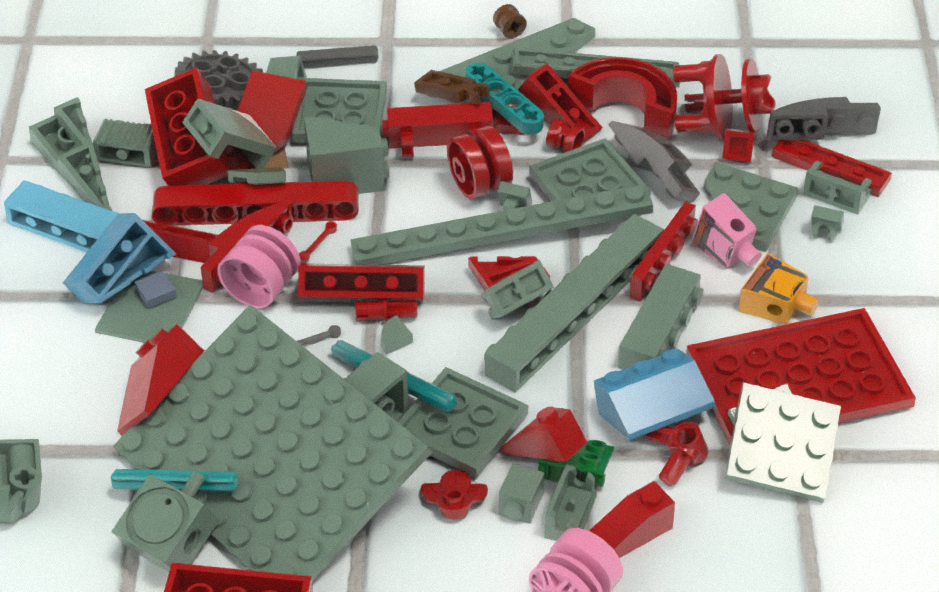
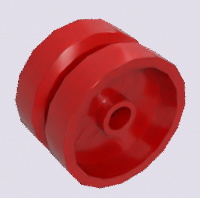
(479, 162)

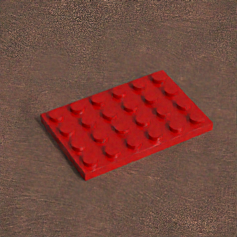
(820, 358)

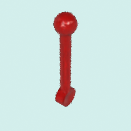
(330, 228)

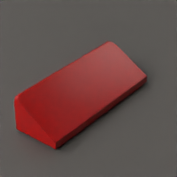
(185, 242)

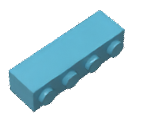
(57, 215)

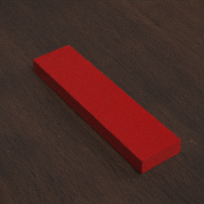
(804, 154)

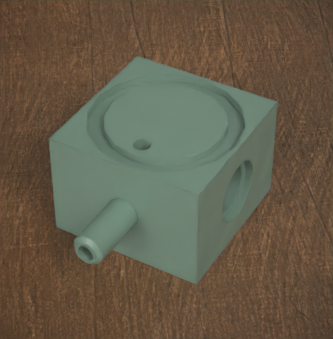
(166, 522)

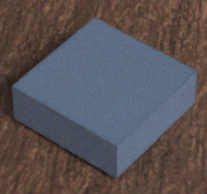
(155, 289)

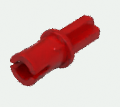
(385, 310)

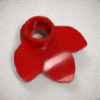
(454, 494)

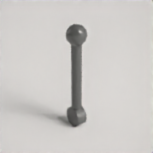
(334, 332)

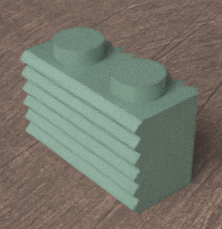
(125, 143)

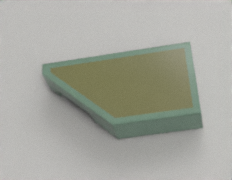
(258, 176)

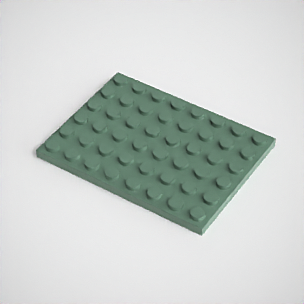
(300, 437)

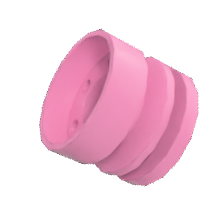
(259, 266)
(577, 564)

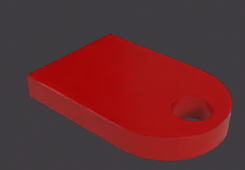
(273, 104)

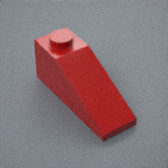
(557, 101)
(550, 436)
(637, 519)

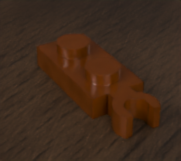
(451, 87)

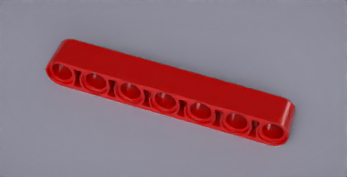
(232, 202)

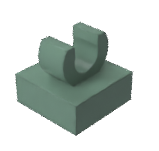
(514, 196)
(826, 218)

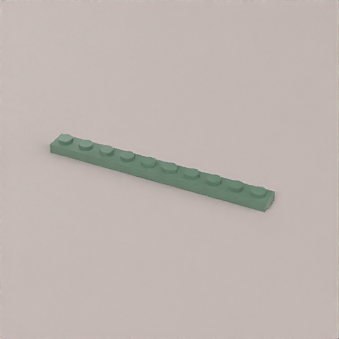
(502, 226)

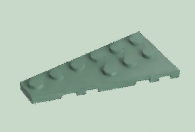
(562, 37)

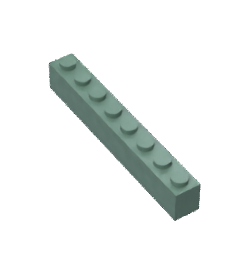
(570, 304)

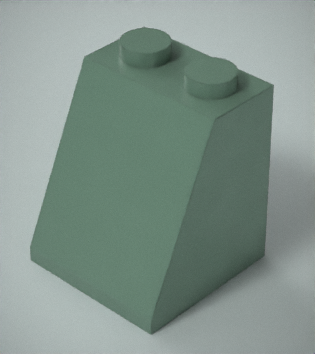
(346, 153)

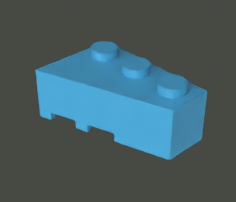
(116, 259)

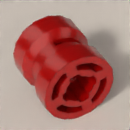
(564, 136)

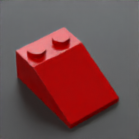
(155, 372)

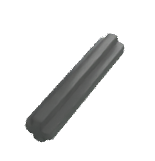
(339, 56)

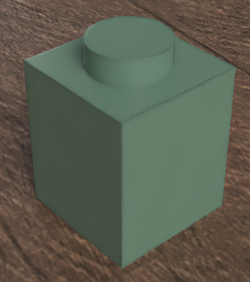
(521, 493)

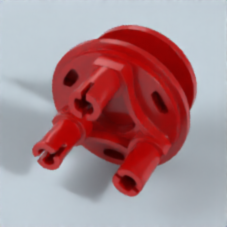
(719, 96)

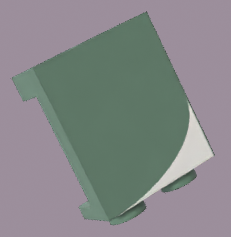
(220, 126)

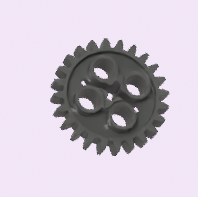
(224, 73)

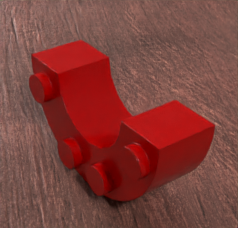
(631, 83)

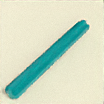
(416, 386)

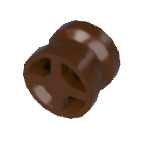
(509, 21)

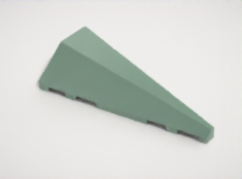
(69, 149)

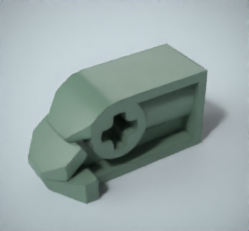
(19, 478)

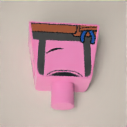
(726, 233)

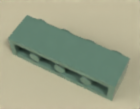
(661, 316)

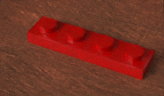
(668, 244)

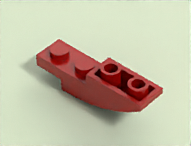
(275, 216)

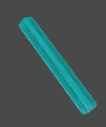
(214, 480)

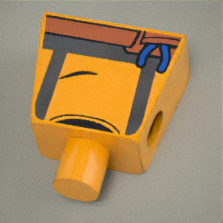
(776, 292)

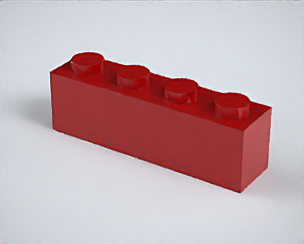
(361, 281)

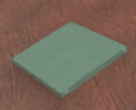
(131, 318)

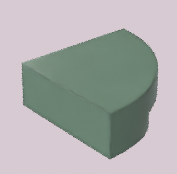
(395, 335)

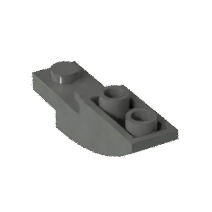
(822, 115)
(660, 155)

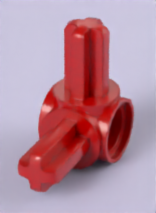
(685, 446)

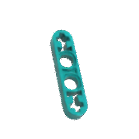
(525, 118)

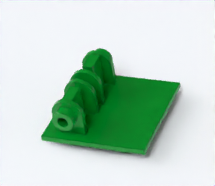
(591, 459)

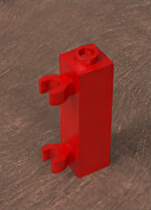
(433, 124)

